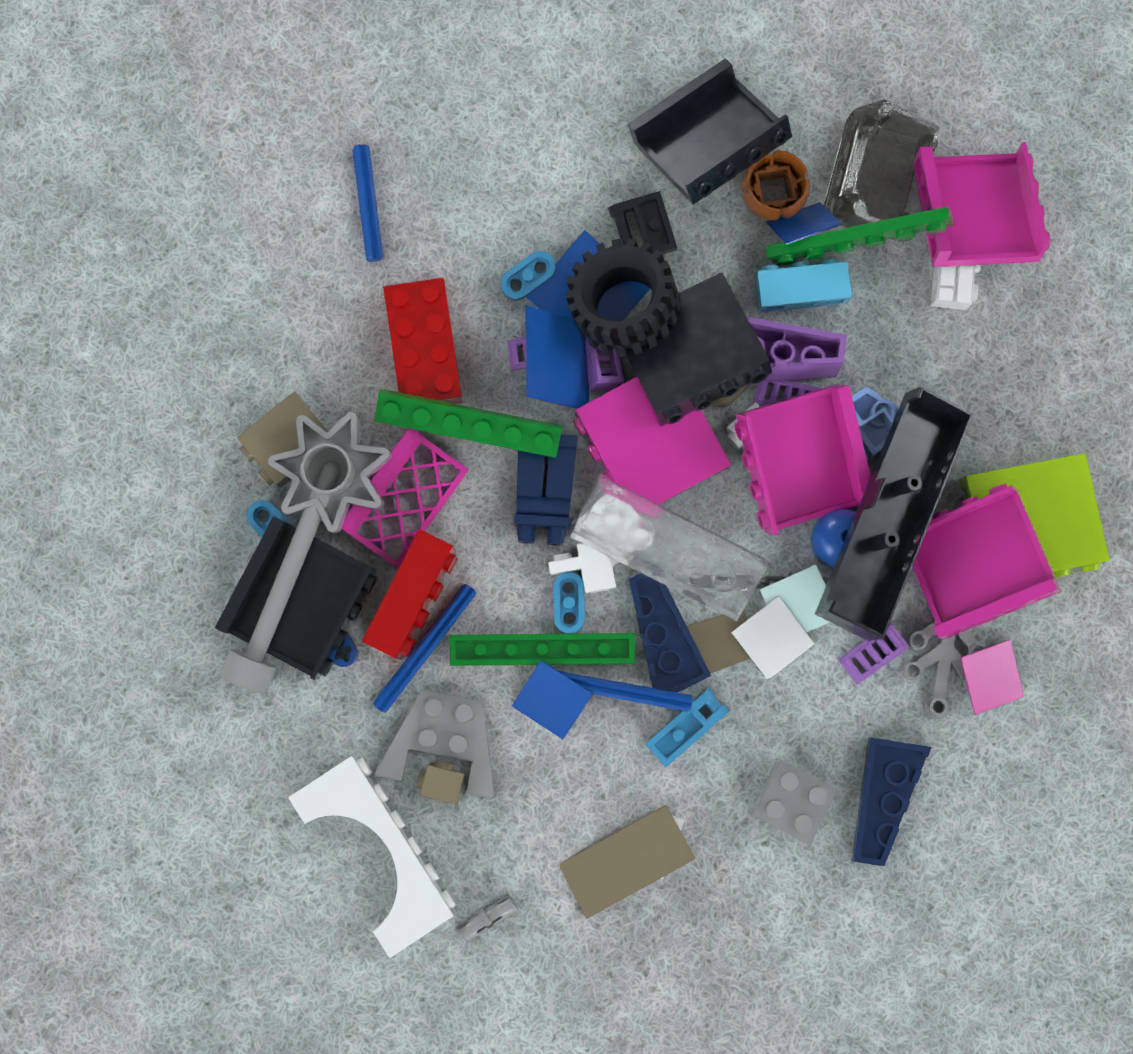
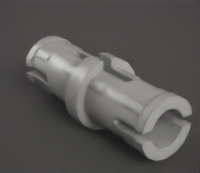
(486, 919)

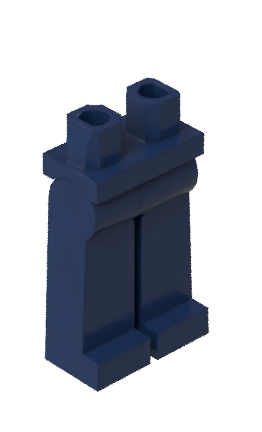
(547, 511)

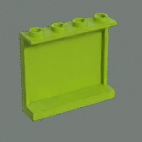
(1060, 506)

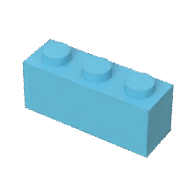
(802, 285)

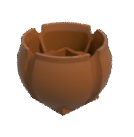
(771, 167)

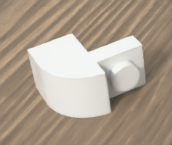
(594, 567)

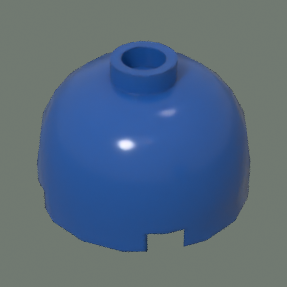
(830, 535)

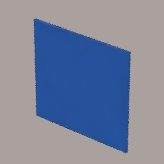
(805, 223)
(552, 699)

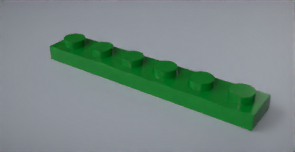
(871, 234)
(467, 423)
(550, 648)

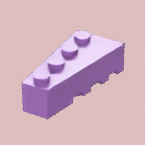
(799, 350)

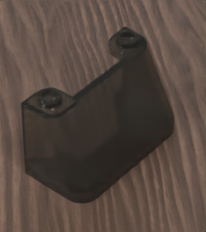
(876, 163)

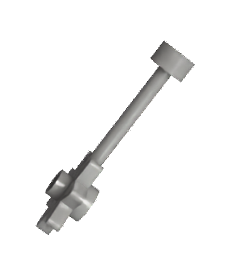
(327, 477)

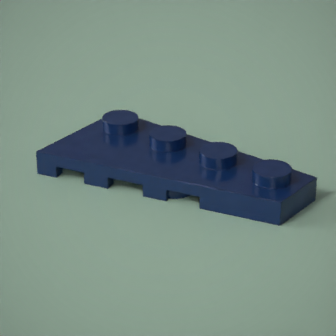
(667, 643)
(886, 788)

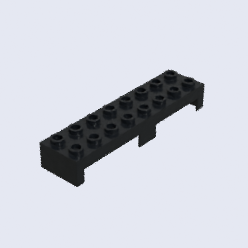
(894, 514)

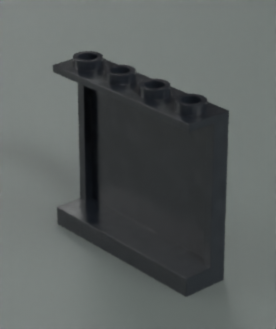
(708, 132)
(703, 356)
(317, 608)

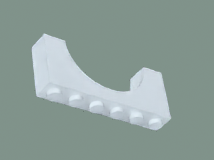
(418, 900)

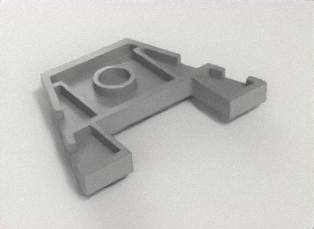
(447, 728)

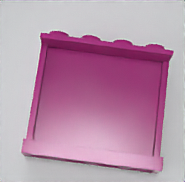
(991, 207)
(640, 452)
(803, 457)
(982, 562)

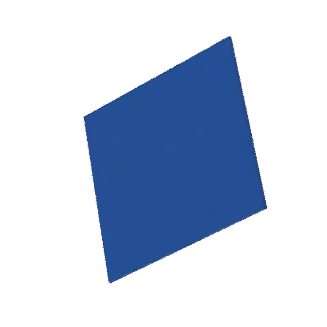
(614, 303)
(555, 359)

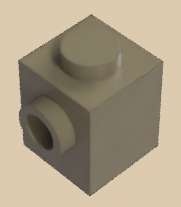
(441, 782)

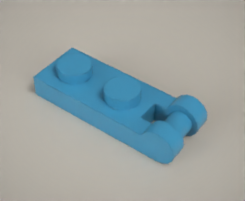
(686, 728)

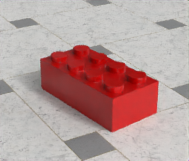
(423, 340)
(410, 594)

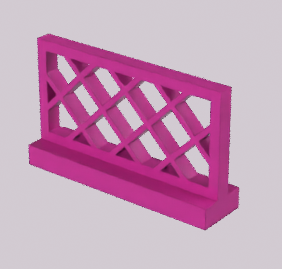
(382, 480)

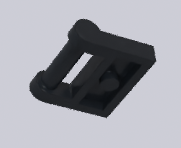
(651, 221)

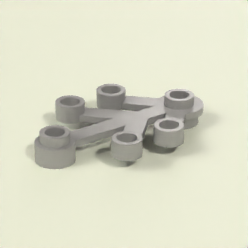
(946, 655)

